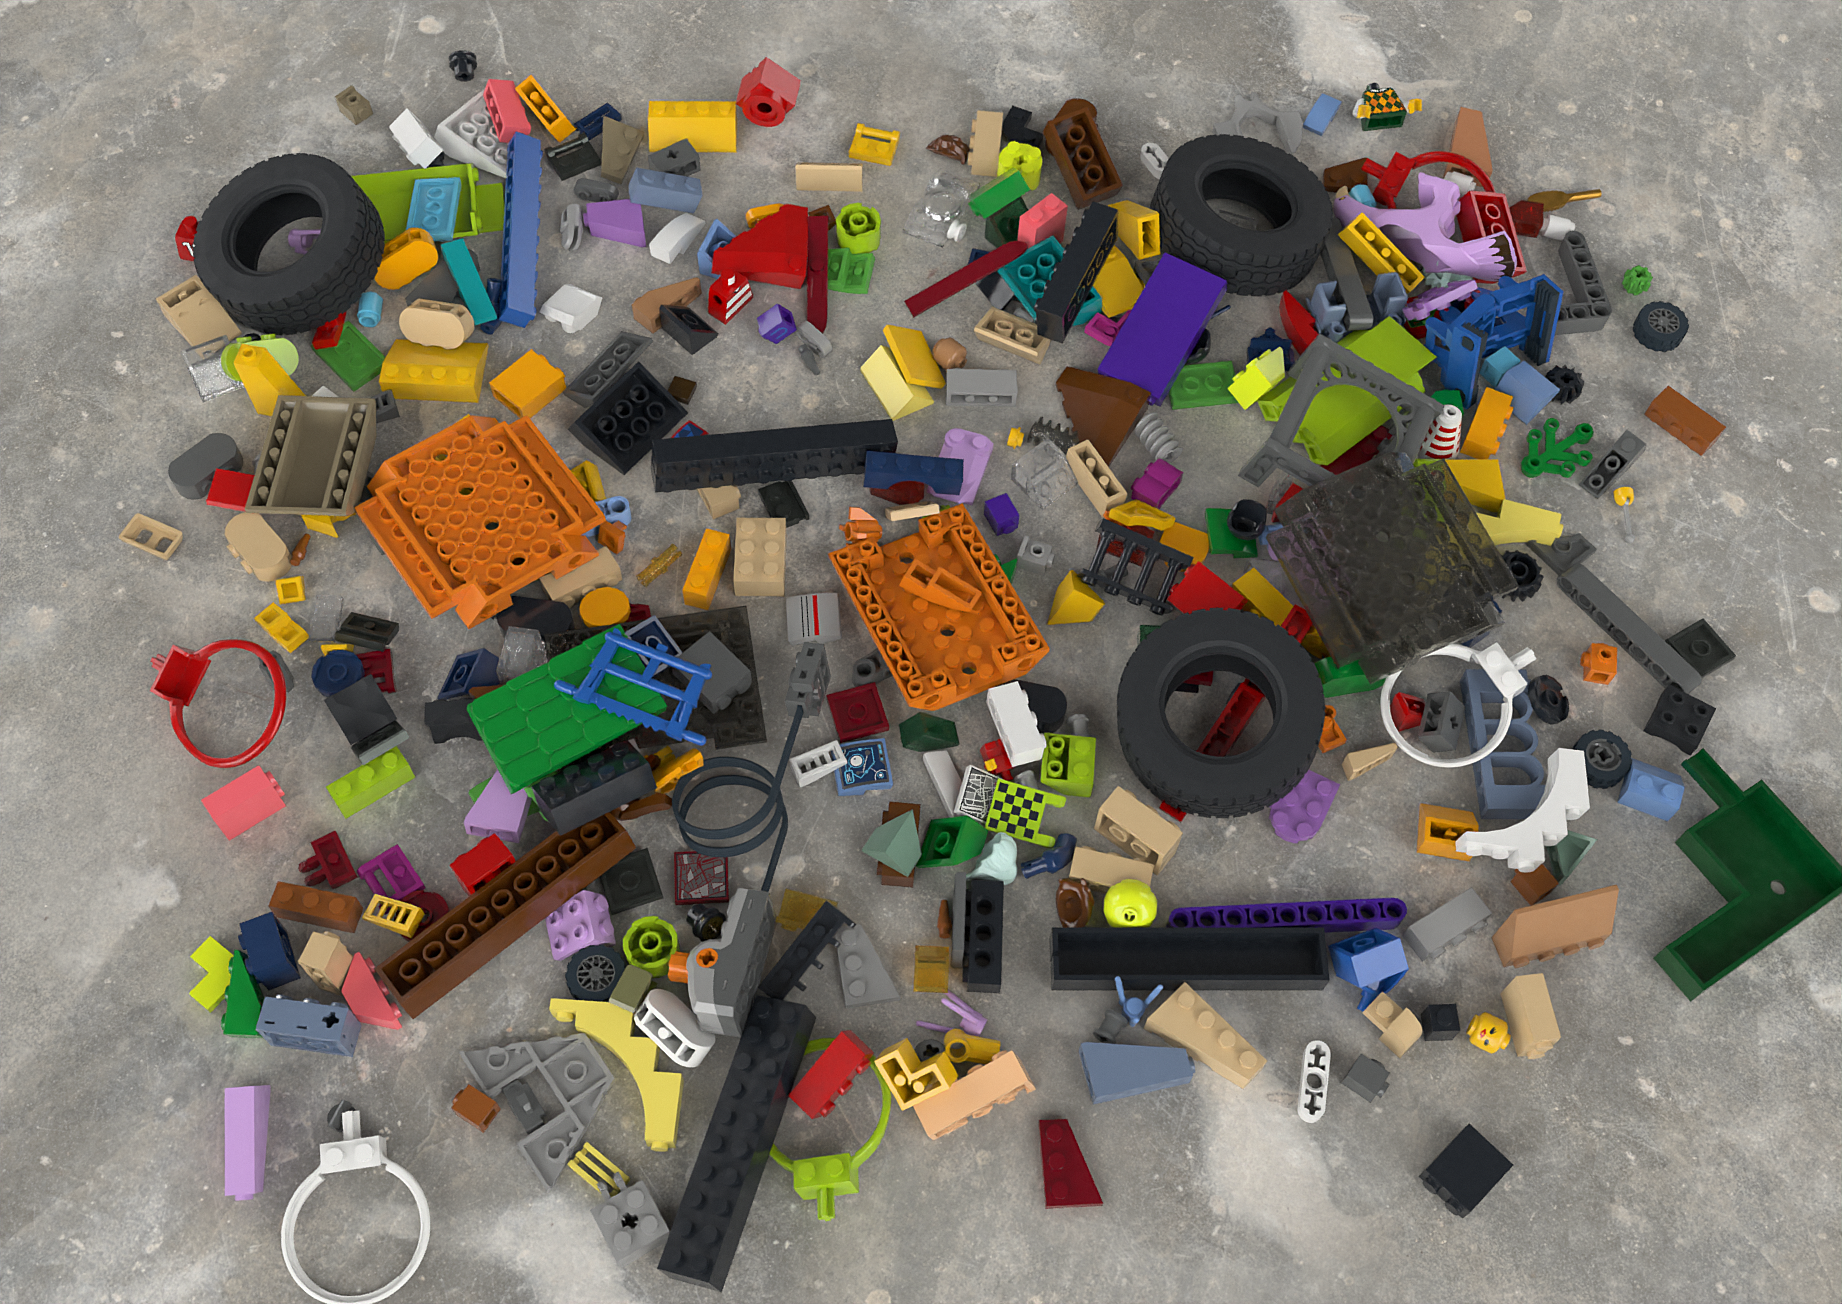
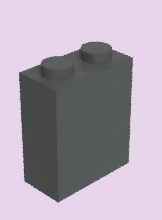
(728, 672)

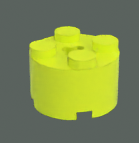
(1023, 158)

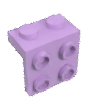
(580, 923)

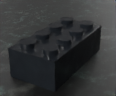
(594, 787)

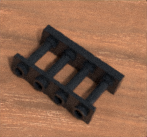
(1153, 552)

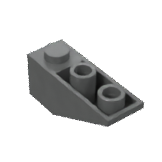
(1613, 464)

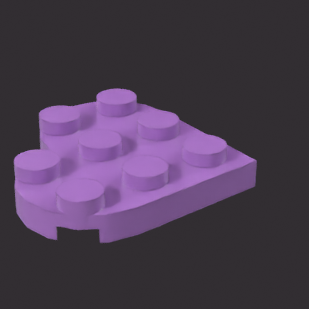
(1438, 298)
(1304, 808)

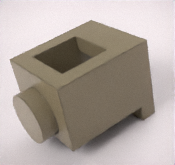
(353, 105)

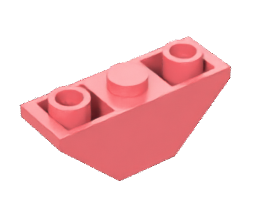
(368, 996)

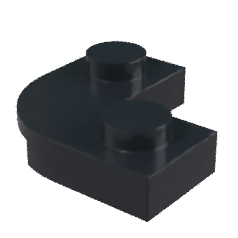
(1015, 127)

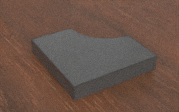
(1563, 552)

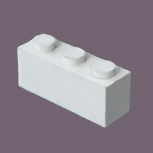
(415, 139)
(1016, 723)

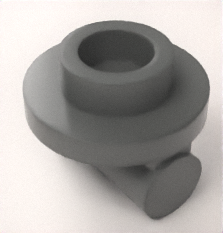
(335, 1115)

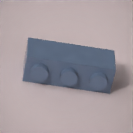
(665, 190)

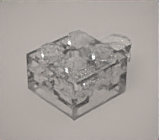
(520, 653)

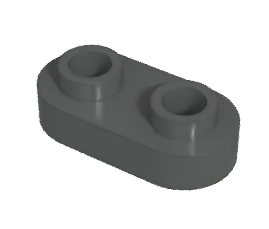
(595, 190)

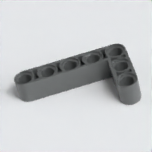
(1592, 303)

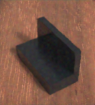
(996, 290)

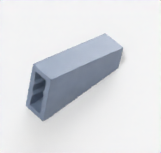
(1131, 1070)

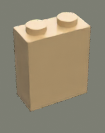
(1530, 1015)

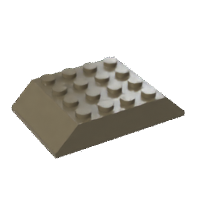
(314, 456)

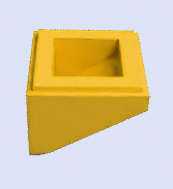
(291, 589)
(336, 646)

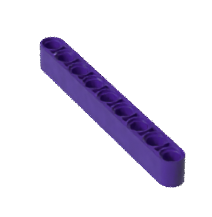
(1298, 912)

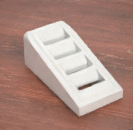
(813, 755)

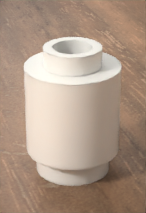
(1463, 181)
(1556, 227)

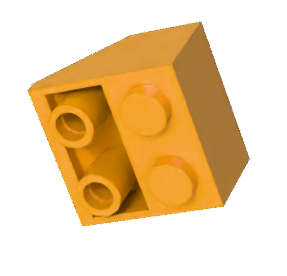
(1441, 828)

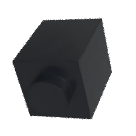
(1440, 1022)

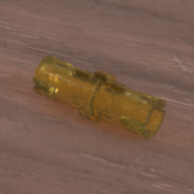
(659, 565)

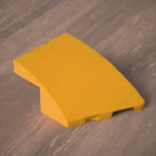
(669, 774)

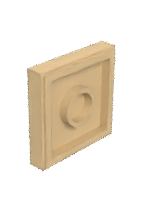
(911, 510)

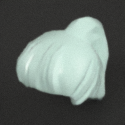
(997, 860)

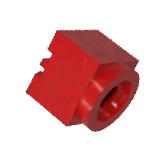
(767, 93)

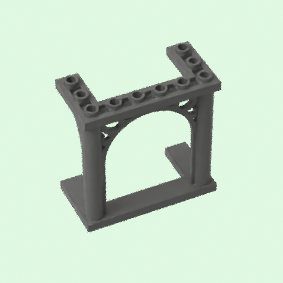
(1355, 371)

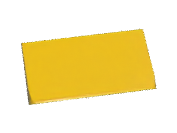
(589, 478)

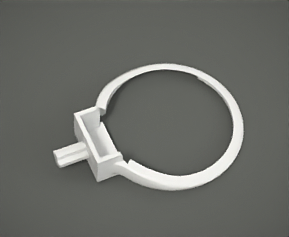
(1502, 672)
(345, 1156)

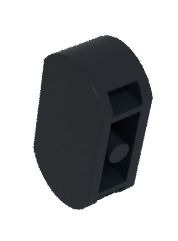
(537, 615)
(1047, 704)

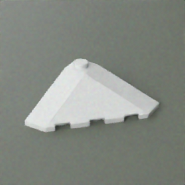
(471, 137)

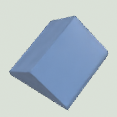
(716, 237)
(1529, 391)

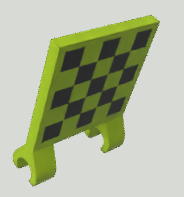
(1019, 812)

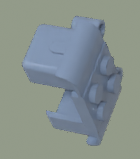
(1385, 300)

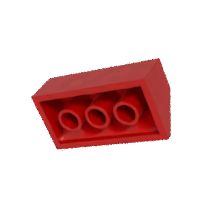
(1486, 215)

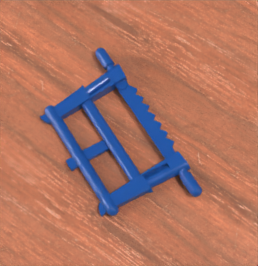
(602, 664)

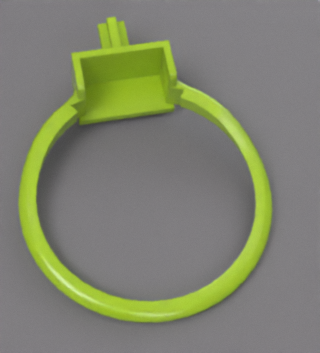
(834, 1174)

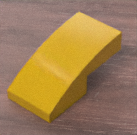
(281, 627)

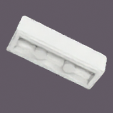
(944, 778)

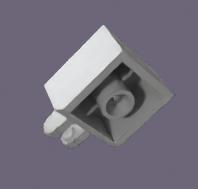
(614, 1214)

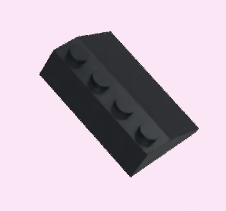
(628, 419)

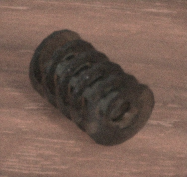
(1040, 432)

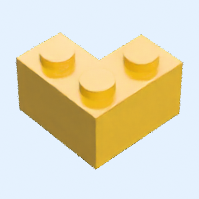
(912, 1079)

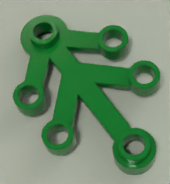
(1582, 435)

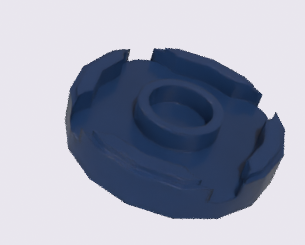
(336, 672)

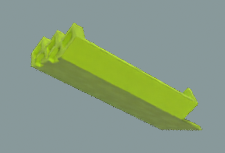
(478, 207)
(1347, 413)

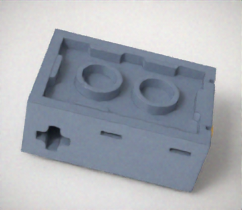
(309, 1025)

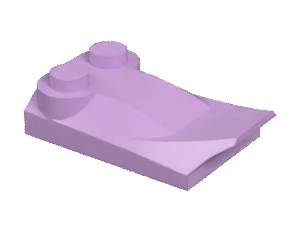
(976, 453)

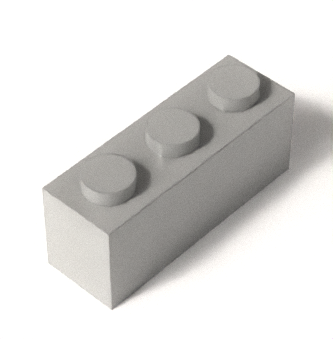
(981, 387)
(1447, 925)

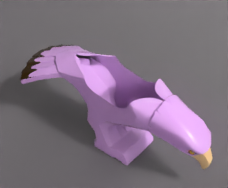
(1426, 232)

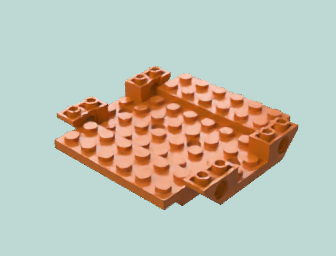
(442, 536)

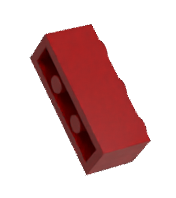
(832, 1075)

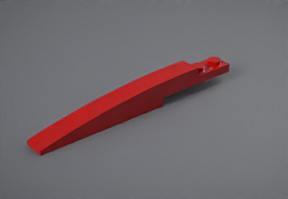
(1242, 707)

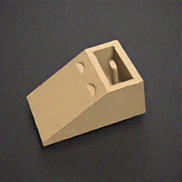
(196, 313)

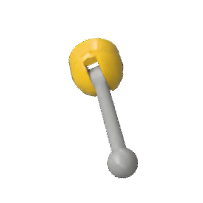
(1624, 497)

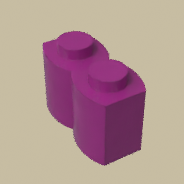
(1157, 483)

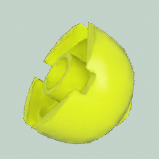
(1130, 904)

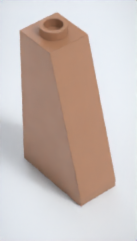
(1471, 142)

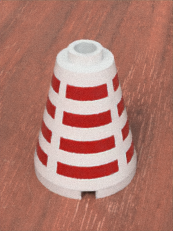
(1443, 436)

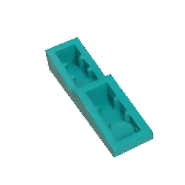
(468, 281)

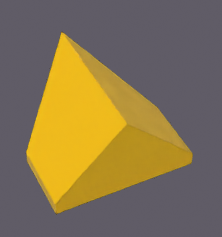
(1074, 602)

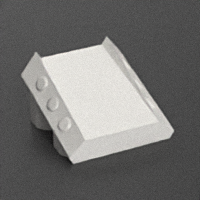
(571, 307)

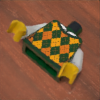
(1383, 108)

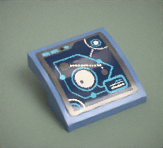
(865, 767)

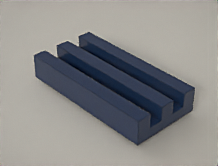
(597, 126)

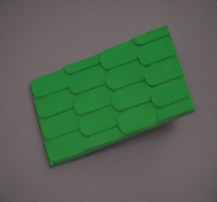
(540, 729)

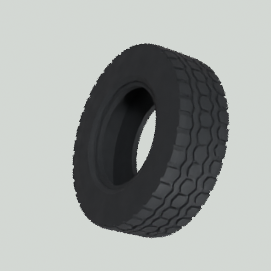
(1259, 177)
(261, 204)
(1233, 644)

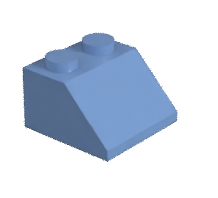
(1651, 790)

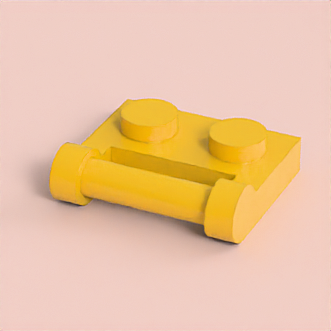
(874, 150)

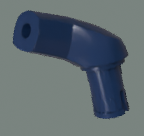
(493, 291)
(1053, 858)

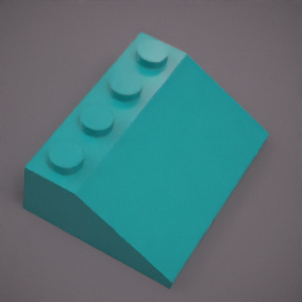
(1030, 273)

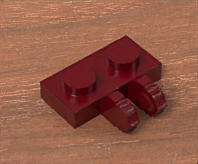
(333, 860)

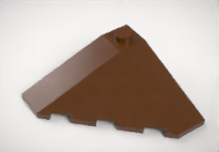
(1102, 409)

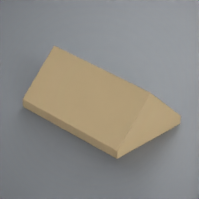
(829, 176)
(1012, 335)

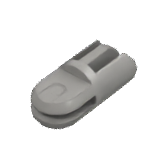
(571, 227)

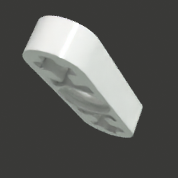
(1303, 1099)

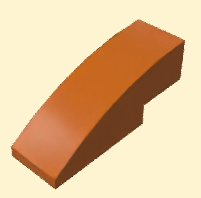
(939, 587)

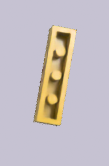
(1379, 251)

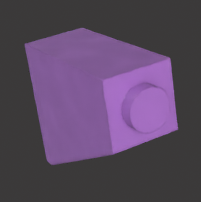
(616, 221)

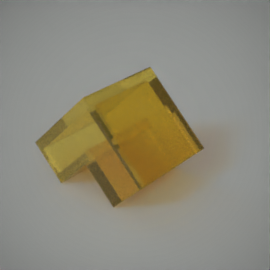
(931, 969)

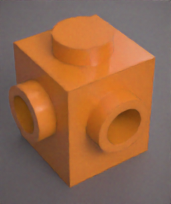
(1599, 663)

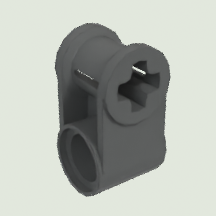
(874, 666)

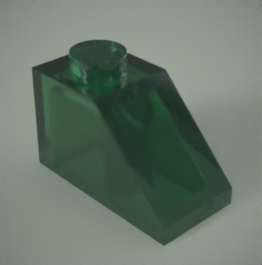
(928, 733)

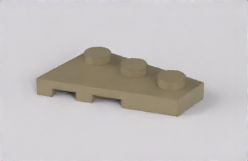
(618, 149)

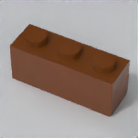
(1684, 420)
(316, 907)

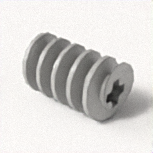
(1157, 438)

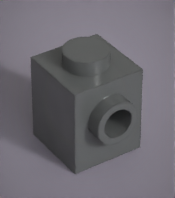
(1367, 1078)

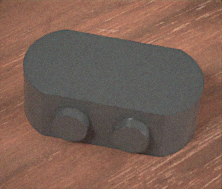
(195, 468)

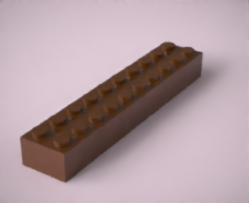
(502, 912)

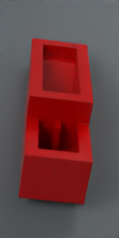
(1297, 322)

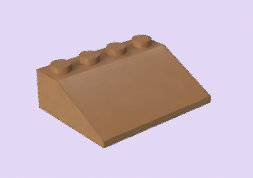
(1557, 927)

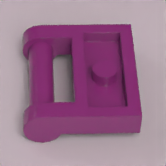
(396, 870)

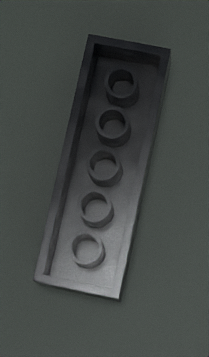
(1076, 272)

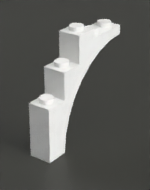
(1524, 842)

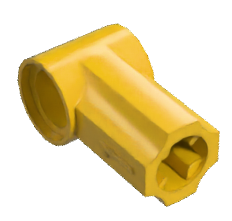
(975, 1048)

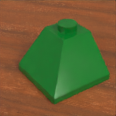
(951, 842)

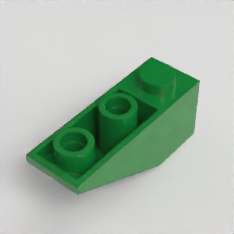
(243, 1000)

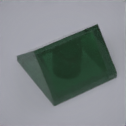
(1004, 224)

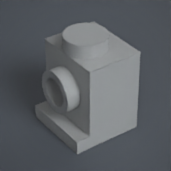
(1035, 556)

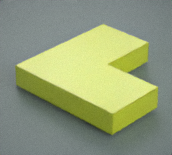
(215, 961)

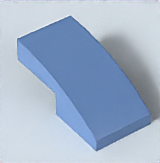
(1321, 114)

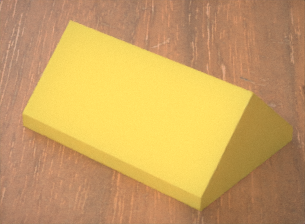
(891, 387)

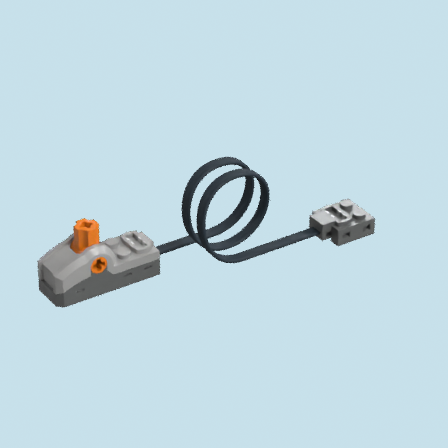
(727, 970)

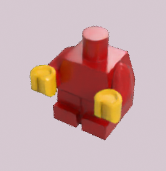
(996, 759)

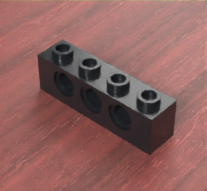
(984, 978)

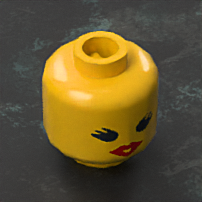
(1488, 1032)

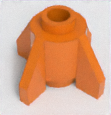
(861, 527)

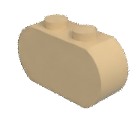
(436, 323)
(257, 547)

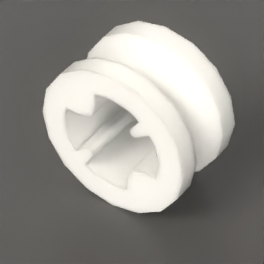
(956, 231)

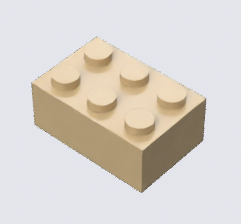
(760, 557)
(1138, 829)

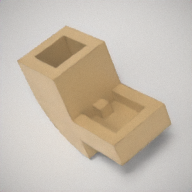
(1399, 1025)

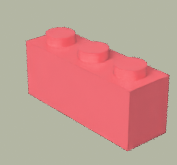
(505, 109)

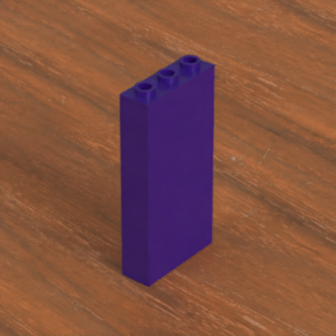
(1163, 327)

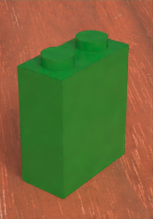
(998, 193)

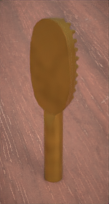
(1558, 199)

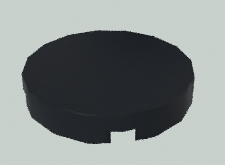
(1548, 700)

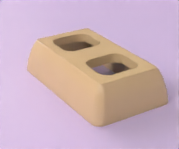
(159, 530)

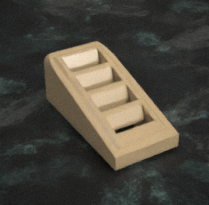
(1361, 761)

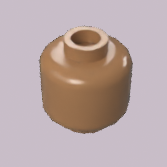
(949, 354)

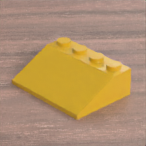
(434, 372)

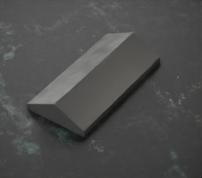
(606, 368)

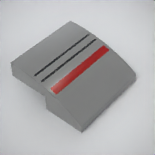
(814, 618)

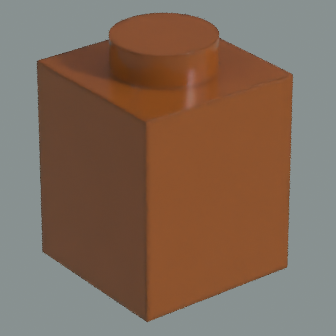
(1535, 884)
(475, 1108)

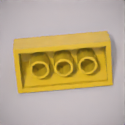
(705, 124)

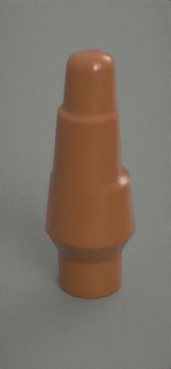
(299, 551)
(944, 921)

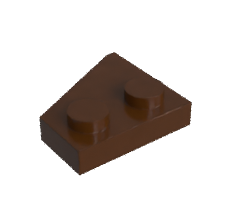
(1345, 174)

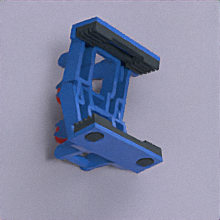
(1473, 333)

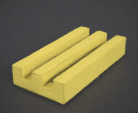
(581, 1156)

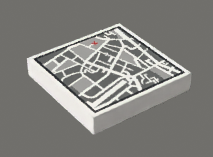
(976, 794)

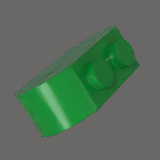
(1344, 680)

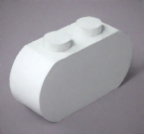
(673, 1028)

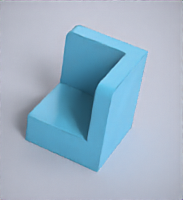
(1497, 365)

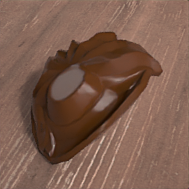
(951, 147)
(1074, 902)

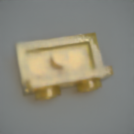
(799, 909)

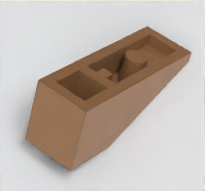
(679, 294)

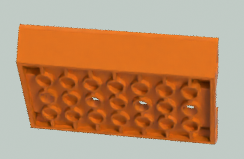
(928, 666)

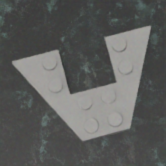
(574, 1075)

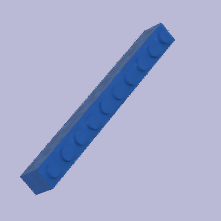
(520, 230)

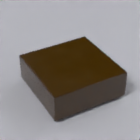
(682, 389)

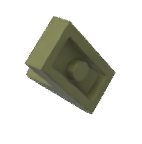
(632, 988)

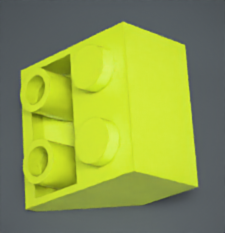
(1259, 377)

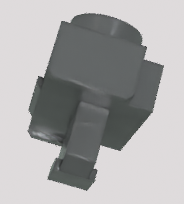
(524, 1105)

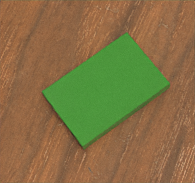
(353, 359)
(1203, 385)

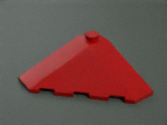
(771, 250)

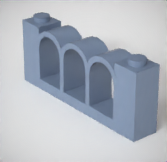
(1493, 799)

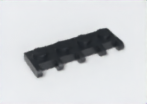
(805, 951)

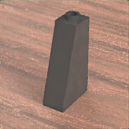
(439, 284)

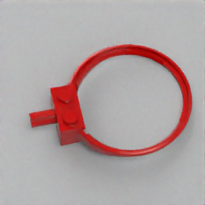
(1399, 167)
(181, 676)

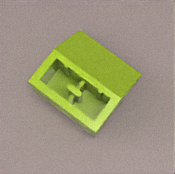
(1069, 764)

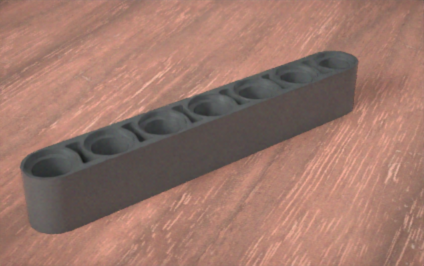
(1349, 288)
(1627, 629)

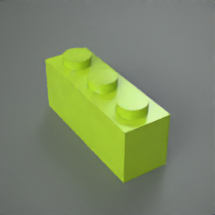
(370, 782)

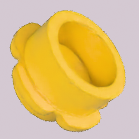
(1015, 437)

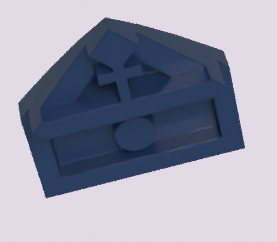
(1271, 341)

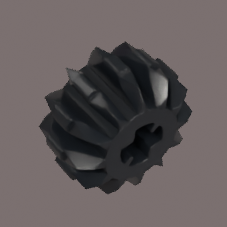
(1568, 383)

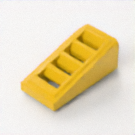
(406, 929)

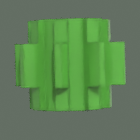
(1637, 280)

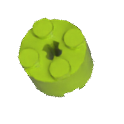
(858, 228)
(649, 932)

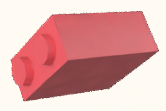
(1043, 221)
(244, 802)

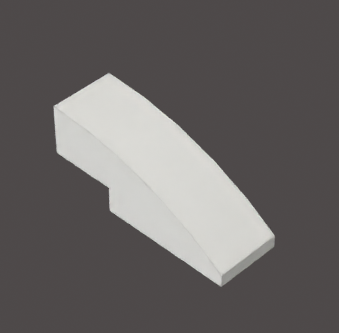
(676, 237)

